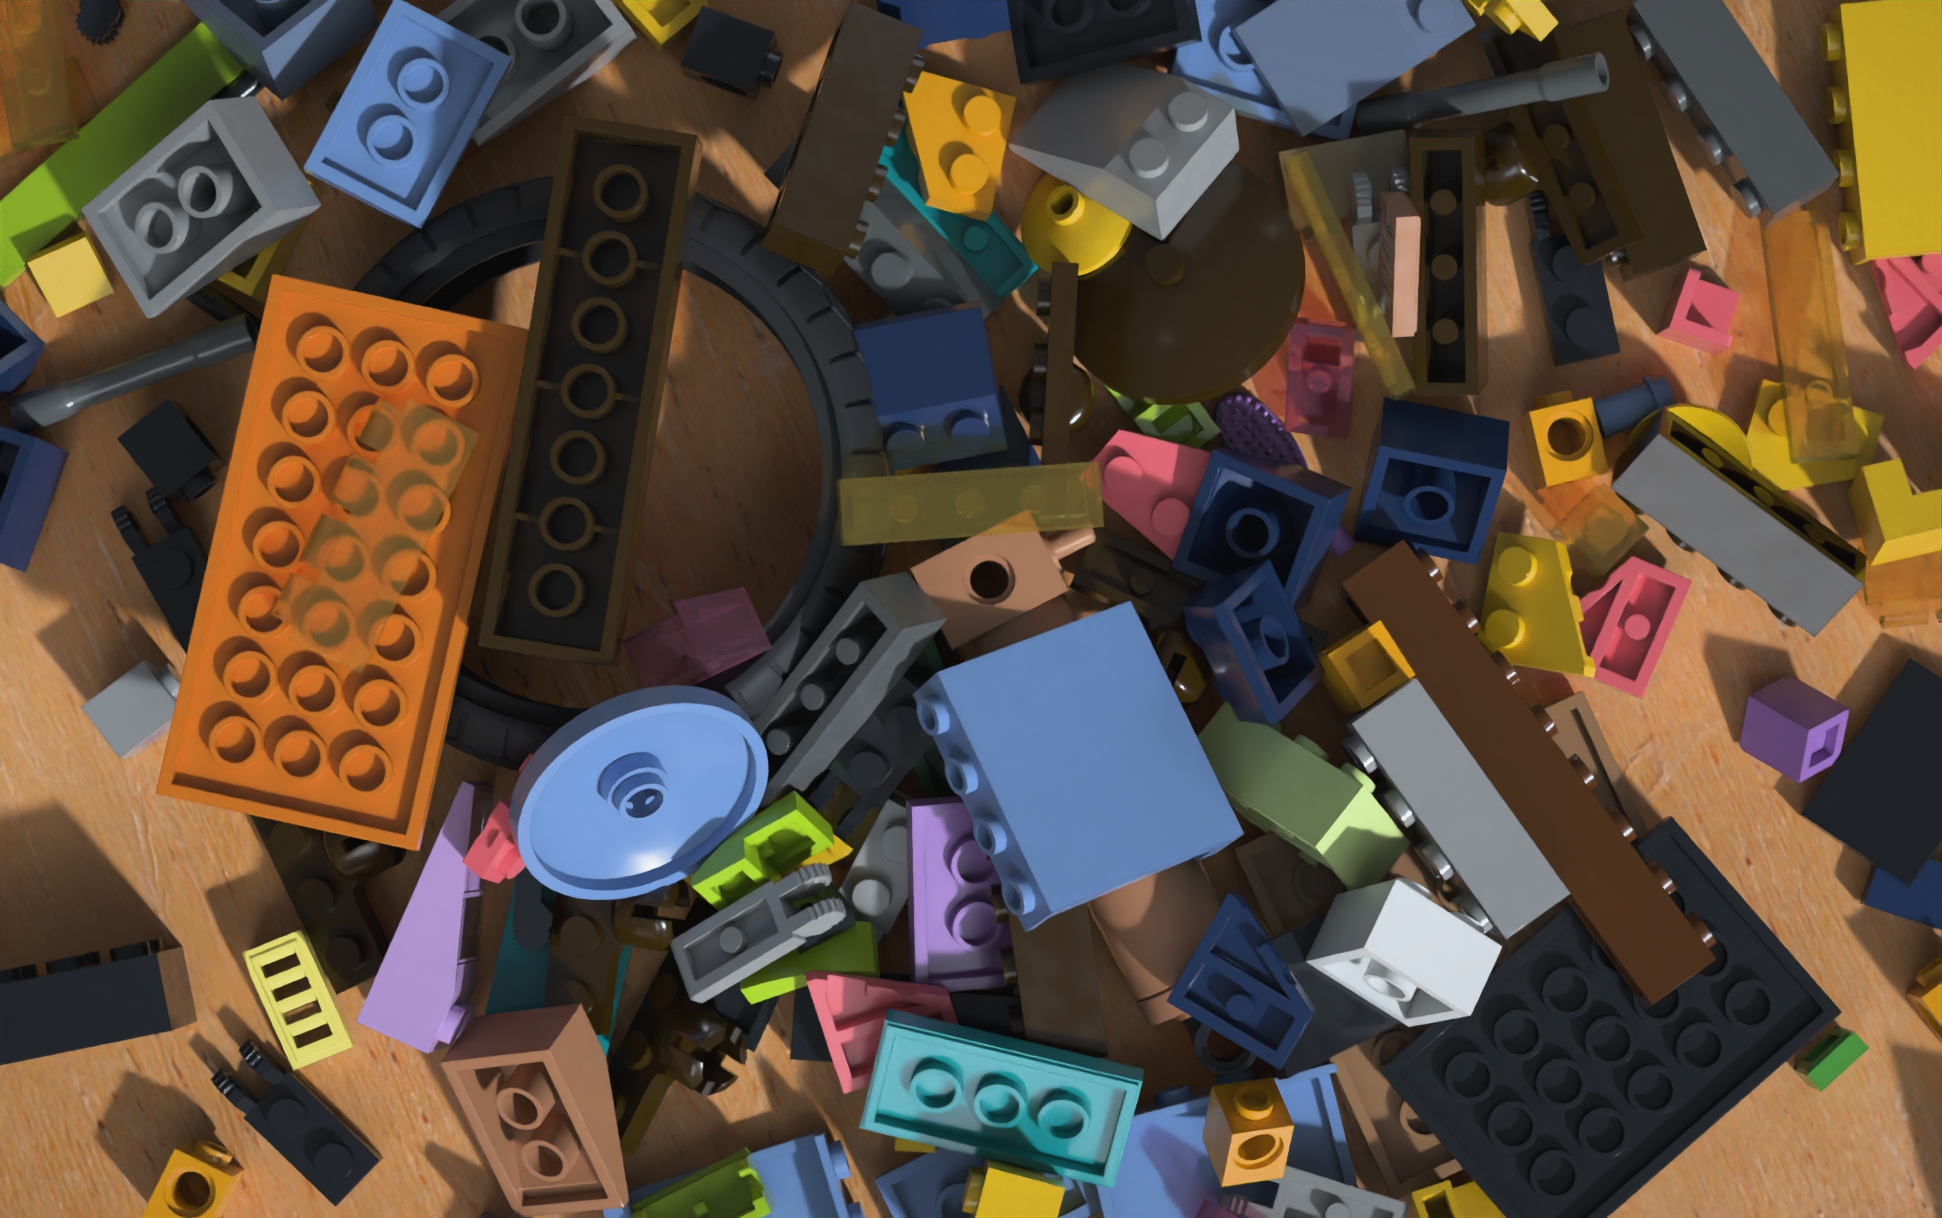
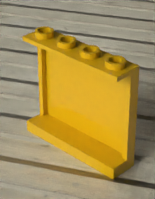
(1887, 125)

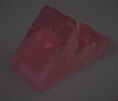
(1321, 377)
(700, 641)

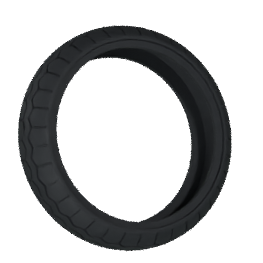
(506, 232)

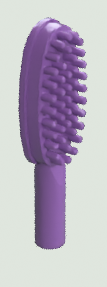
(1255, 430)

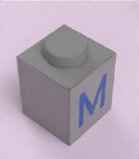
(136, 707)

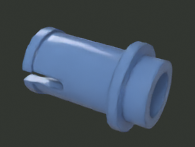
(1630, 406)

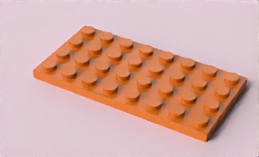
(264, 717)

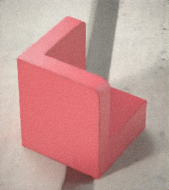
(1698, 313)

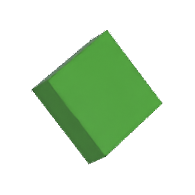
(1830, 1058)

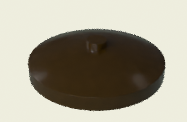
(1201, 305)

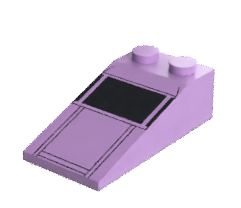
(434, 954)

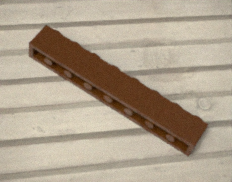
(1551, 796)

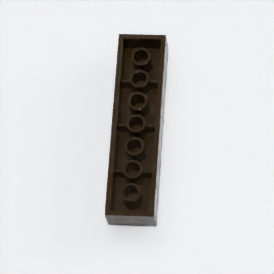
(591, 391)

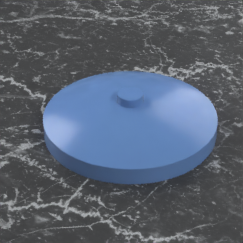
(637, 792)

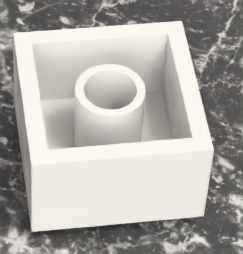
(1404, 952)

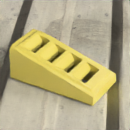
(267, 986)

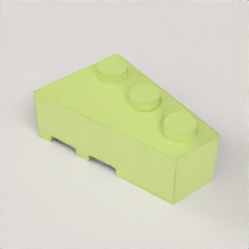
(1303, 798)

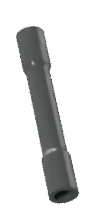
(1549, 82)
(69, 397)

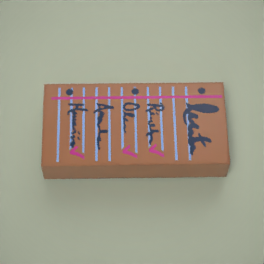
(1398, 263)

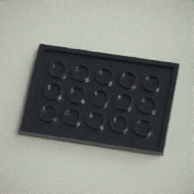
(1577, 1093)

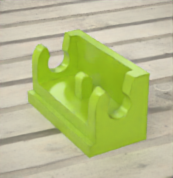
(720, 1190)

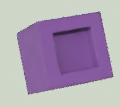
(1794, 728)

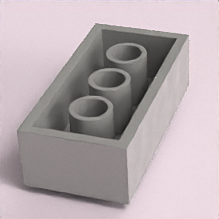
(1453, 809)

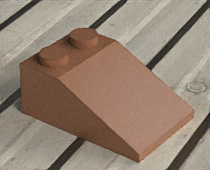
(541, 1108)

